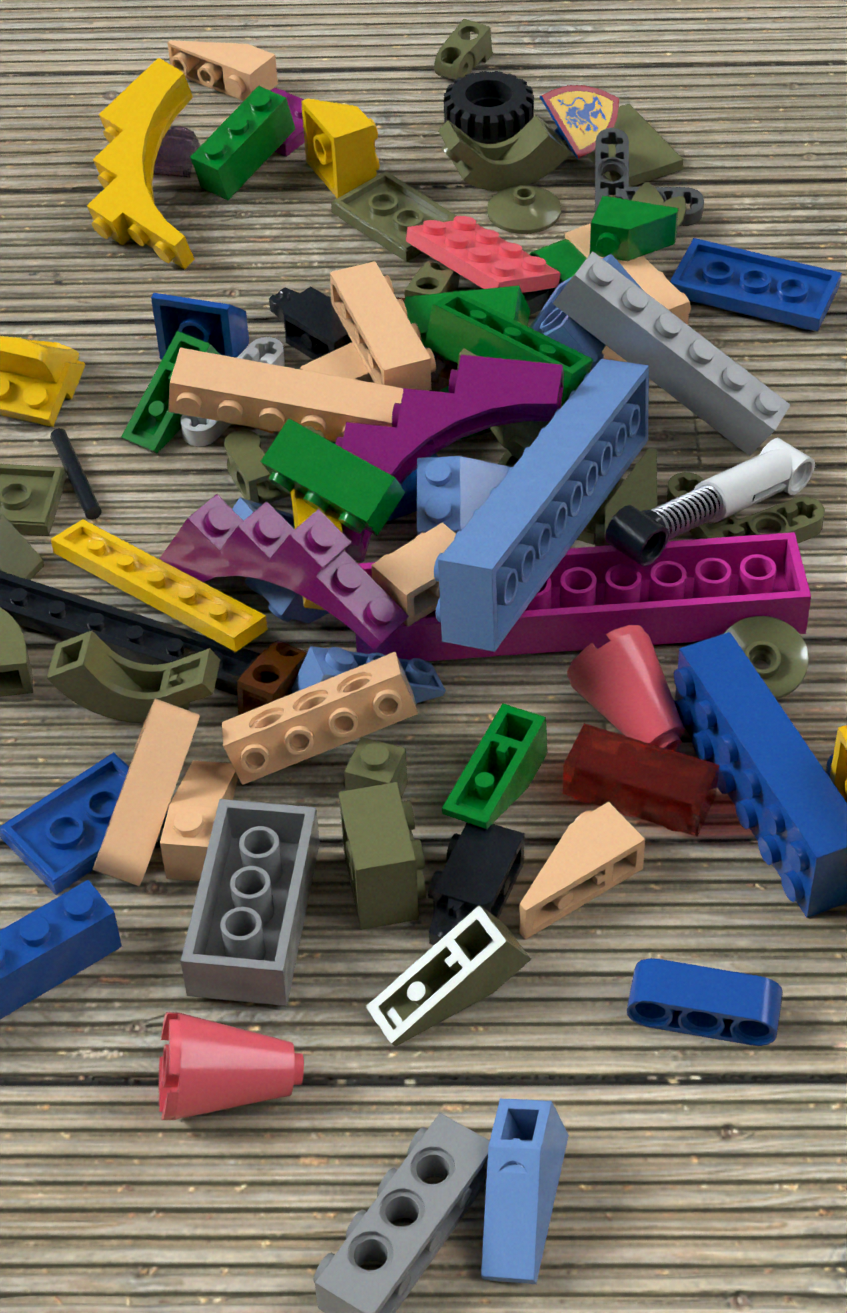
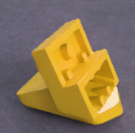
(36, 378)

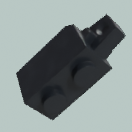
(309, 321)
(477, 872)

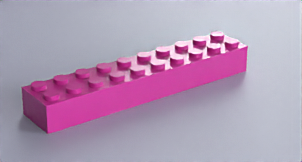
(681, 597)

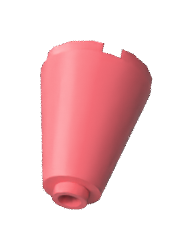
(629, 687)
(221, 1067)

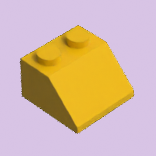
(339, 144)

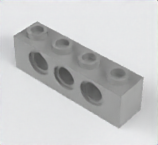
(440, 1151)

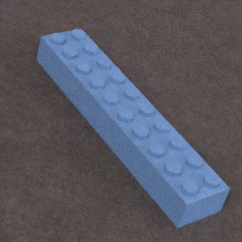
(541, 506)

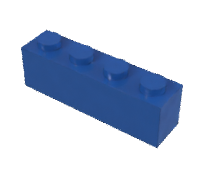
(54, 945)

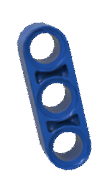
(705, 1002)

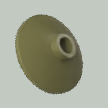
(524, 209)
(778, 646)

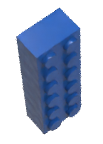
(765, 771)

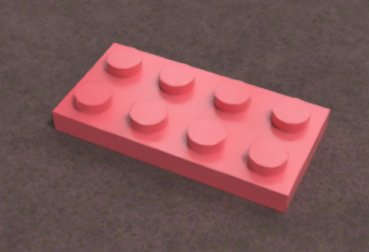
(482, 255)

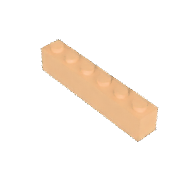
(269, 394)

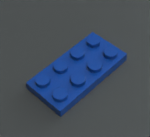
(756, 284)

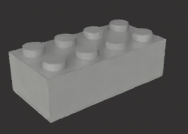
(251, 902)

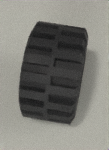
(489, 105)

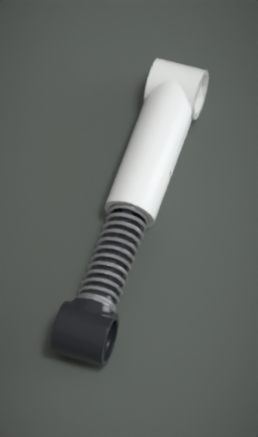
(646, 532)

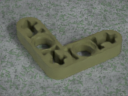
(796, 515)

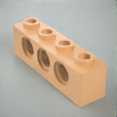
(318, 718)

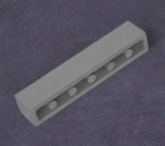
(676, 354)

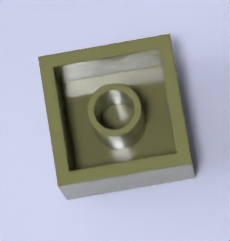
(382, 855)

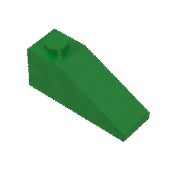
(152, 422)
(499, 767)

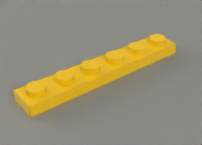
(160, 585)

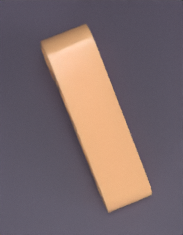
(146, 792)

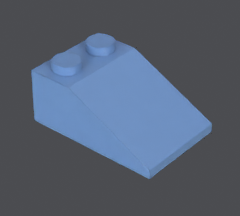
(453, 489)

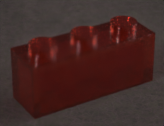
(640, 779)

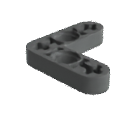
(621, 187)

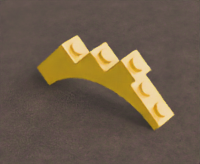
(135, 130)

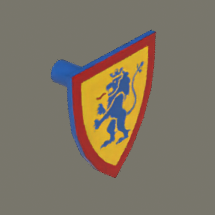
(581, 115)

